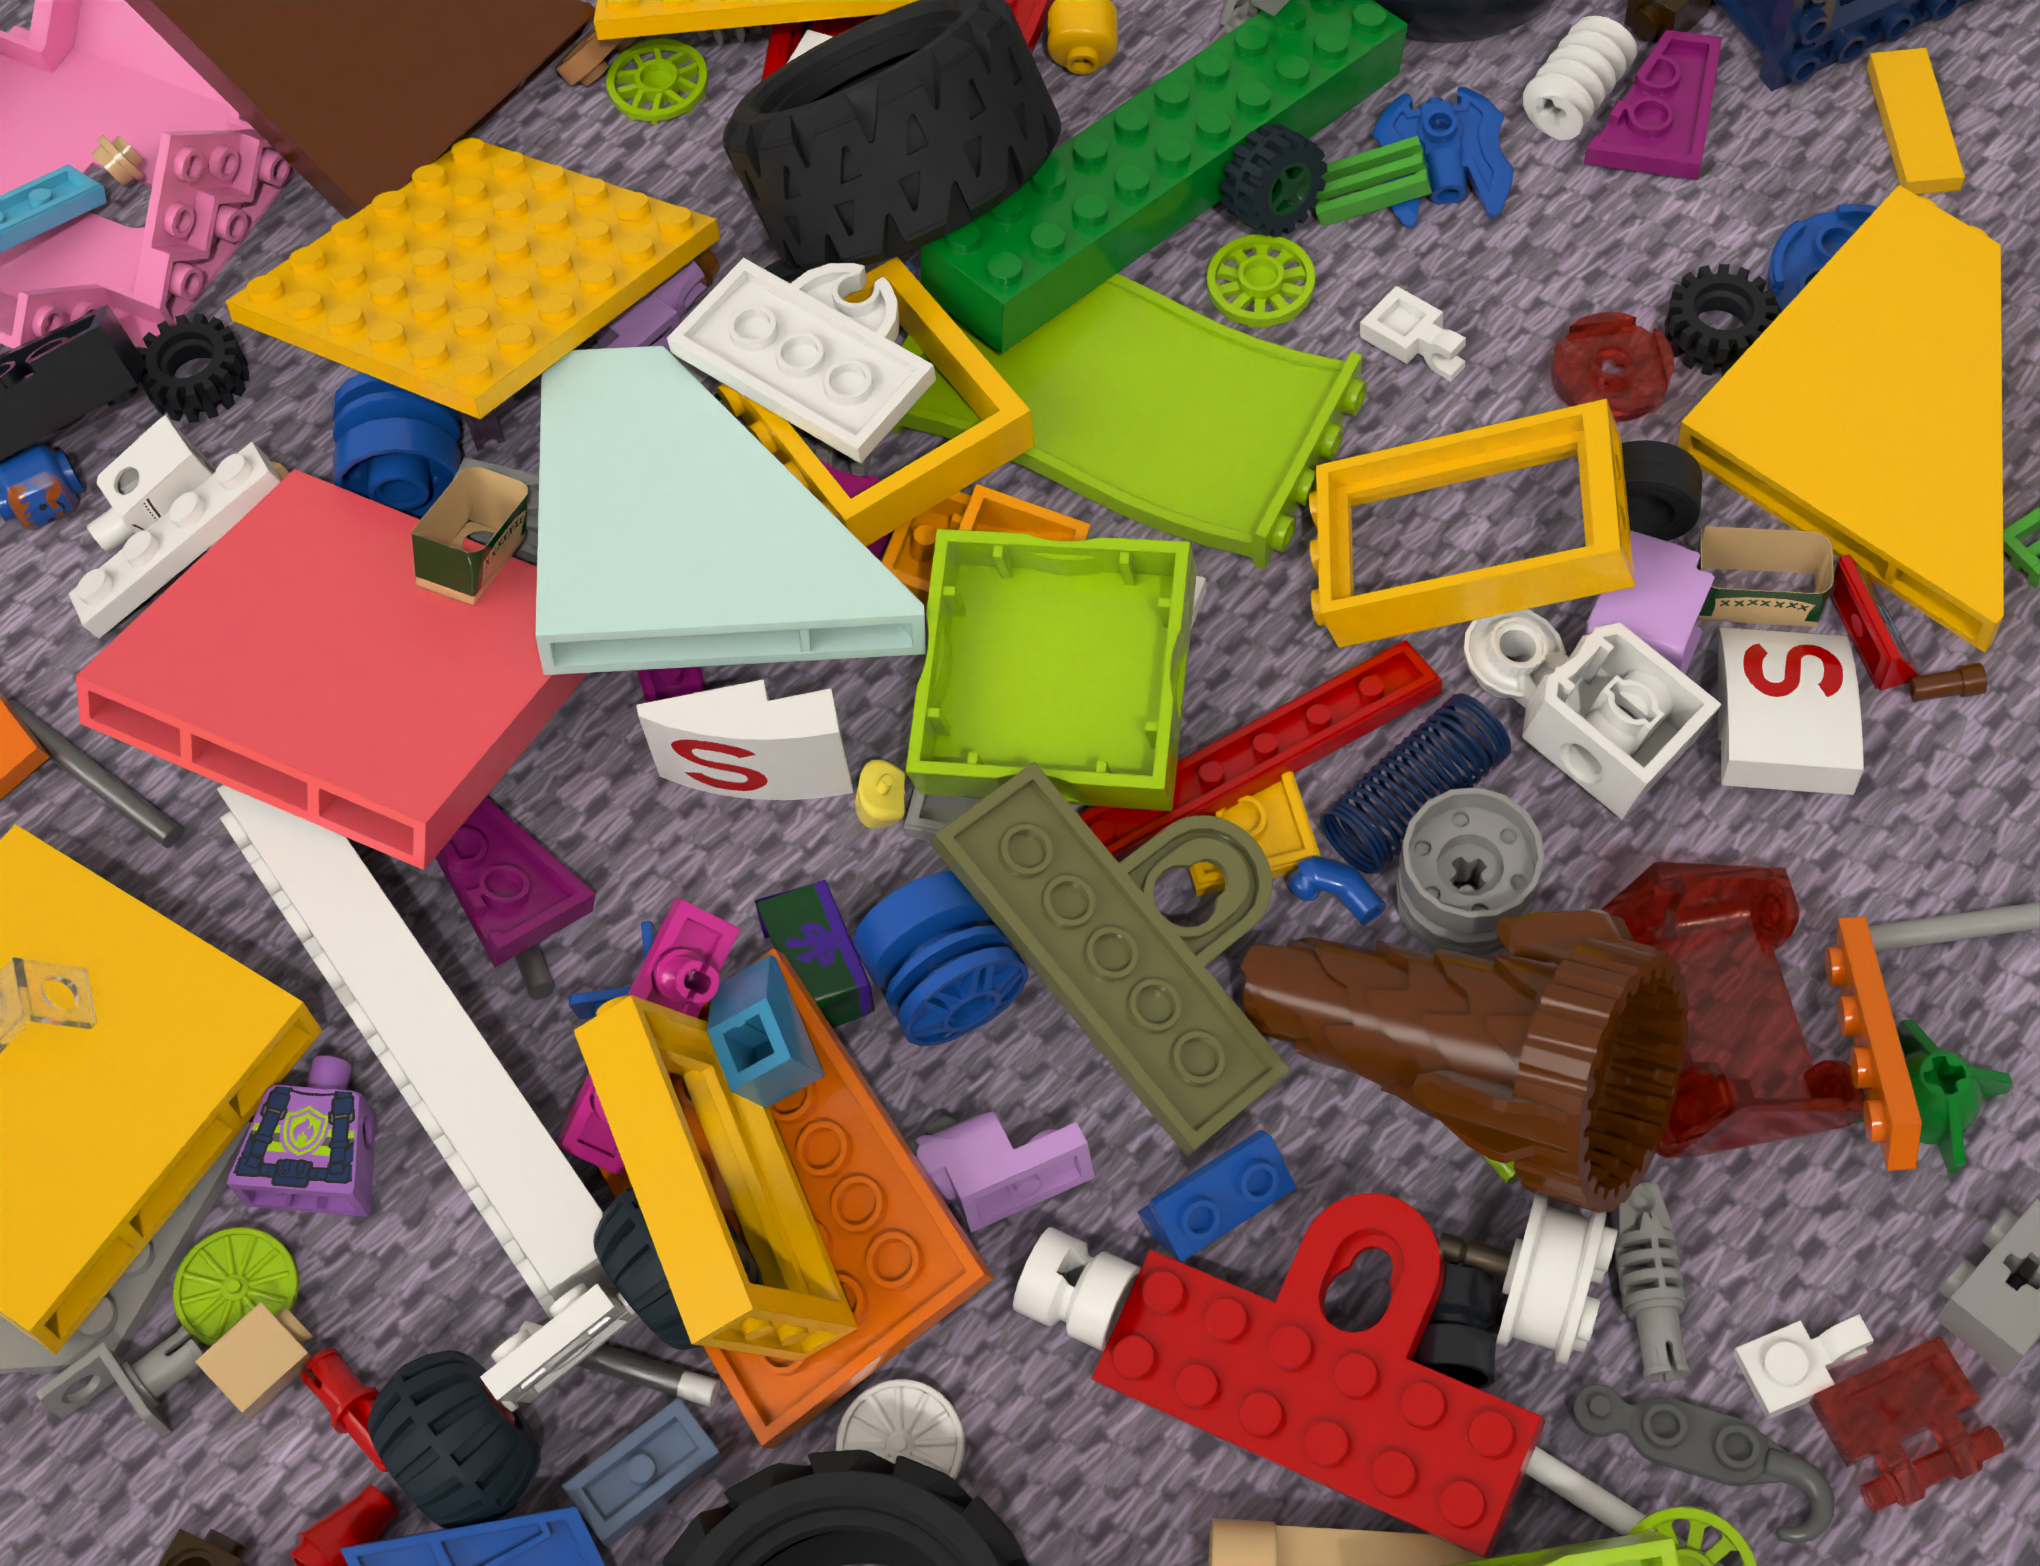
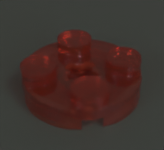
(1614, 337)

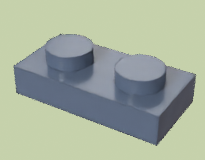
(642, 1472)

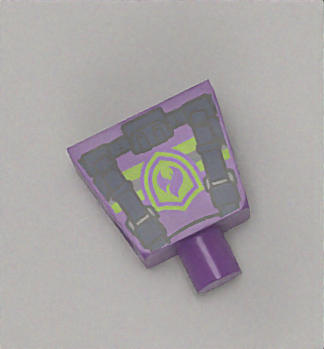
(309, 1147)

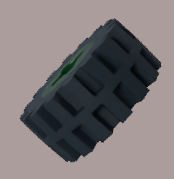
(1273, 180)

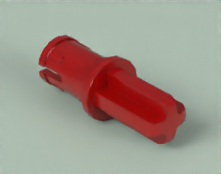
(343, 1397)

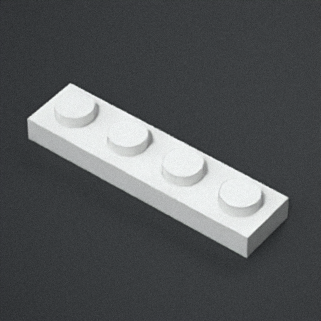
(173, 540)

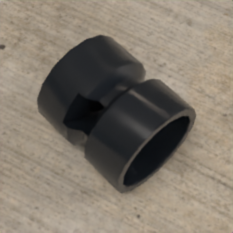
(1456, 1332)

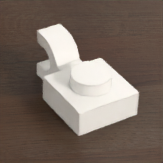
(1411, 326)
(1791, 1367)

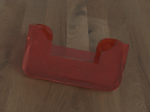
(1744, 1052)

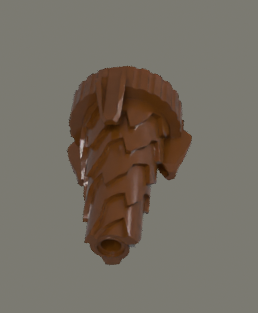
(1525, 1056)

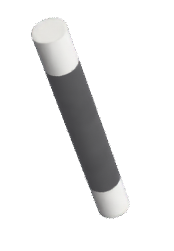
(647, 1372)

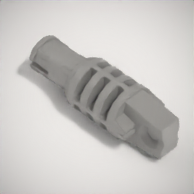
(1651, 1281)

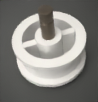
(1545, 1276)

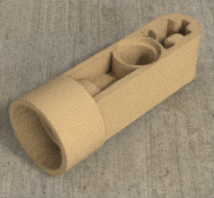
(1267, 1544)

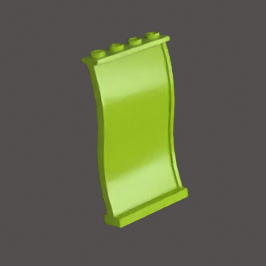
(1167, 416)

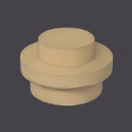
(118, 159)

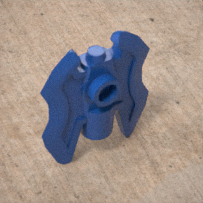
(1456, 145)

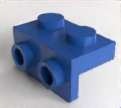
(1218, 1196)

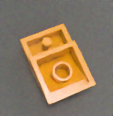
(913, 544)

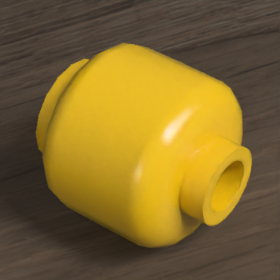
(1082, 33)

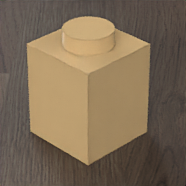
(257, 1358)

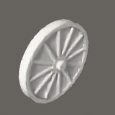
(905, 1421)

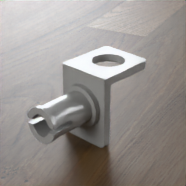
(139, 1381)

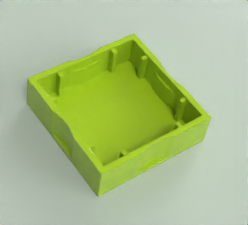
(1056, 663)

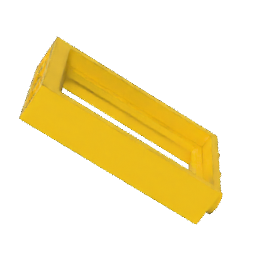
(1490, 450)
(801, 1299)

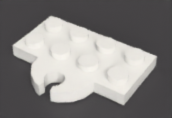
(809, 351)

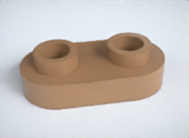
(586, 59)

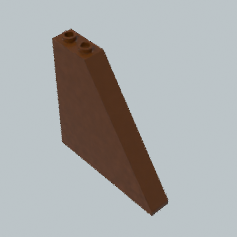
(366, 85)

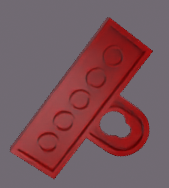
(1328, 1398)

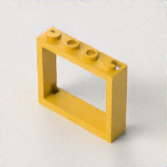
(997, 439)

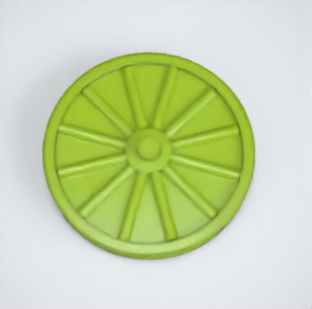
(231, 1276)

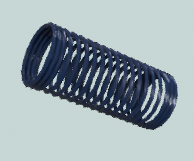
(1379, 845)

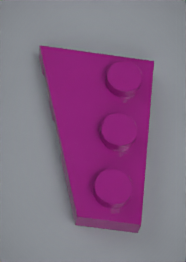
(1665, 112)
(510, 884)

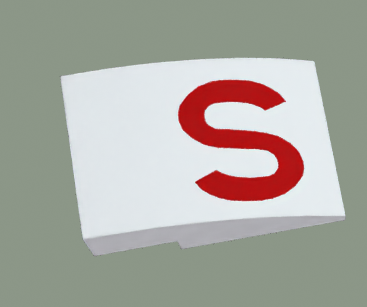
(1788, 711)
(749, 746)

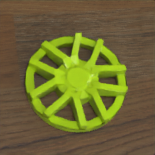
(657, 80)

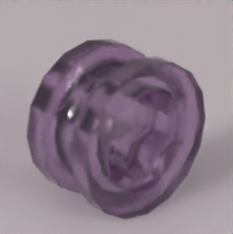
(484, 429)

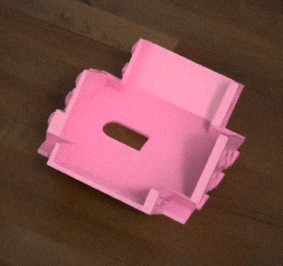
(211, 174)

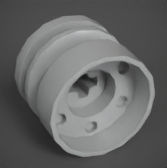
(1467, 839)

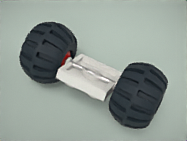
(457, 1429)

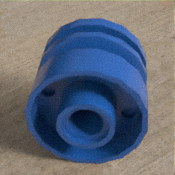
(393, 444)
(939, 959)

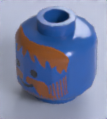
(38, 487)

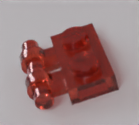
(1898, 1401)

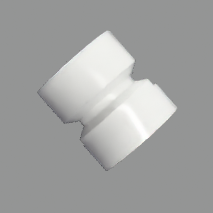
(1074, 1287)

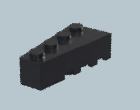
(64, 377)

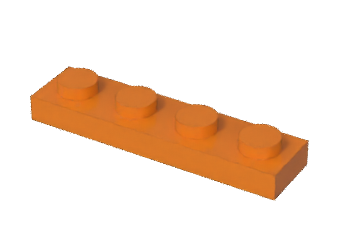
(1877, 1058)

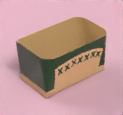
(488, 501)
(1766, 552)

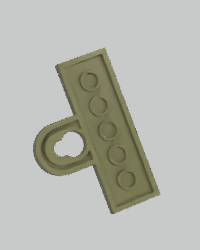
(1111, 953)

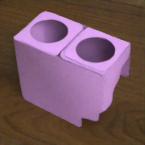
(1662, 603)

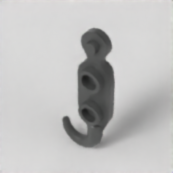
(1707, 1447)

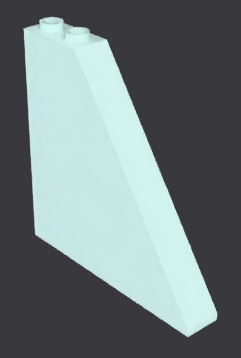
(687, 537)

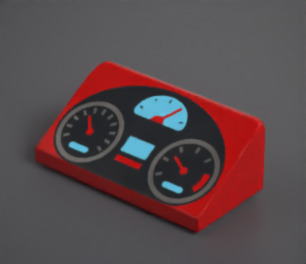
(1870, 626)

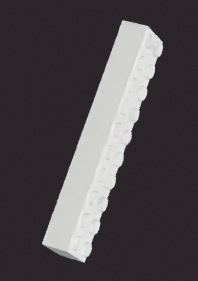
(426, 1046)

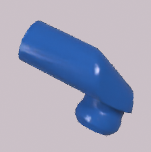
(1338, 879)

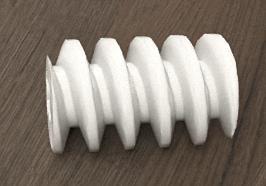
(1578, 76)

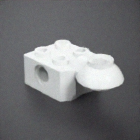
(1604, 715)

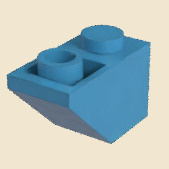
(761, 1035)

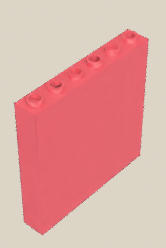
(330, 679)

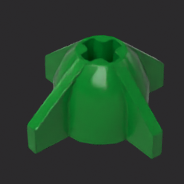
(1946, 1091)

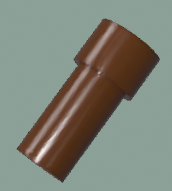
(1962, 681)

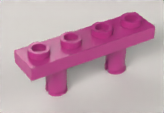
(676, 974)

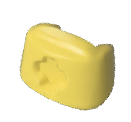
(880, 794)

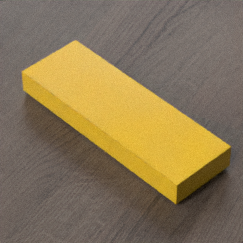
(1915, 121)

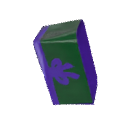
(816, 942)

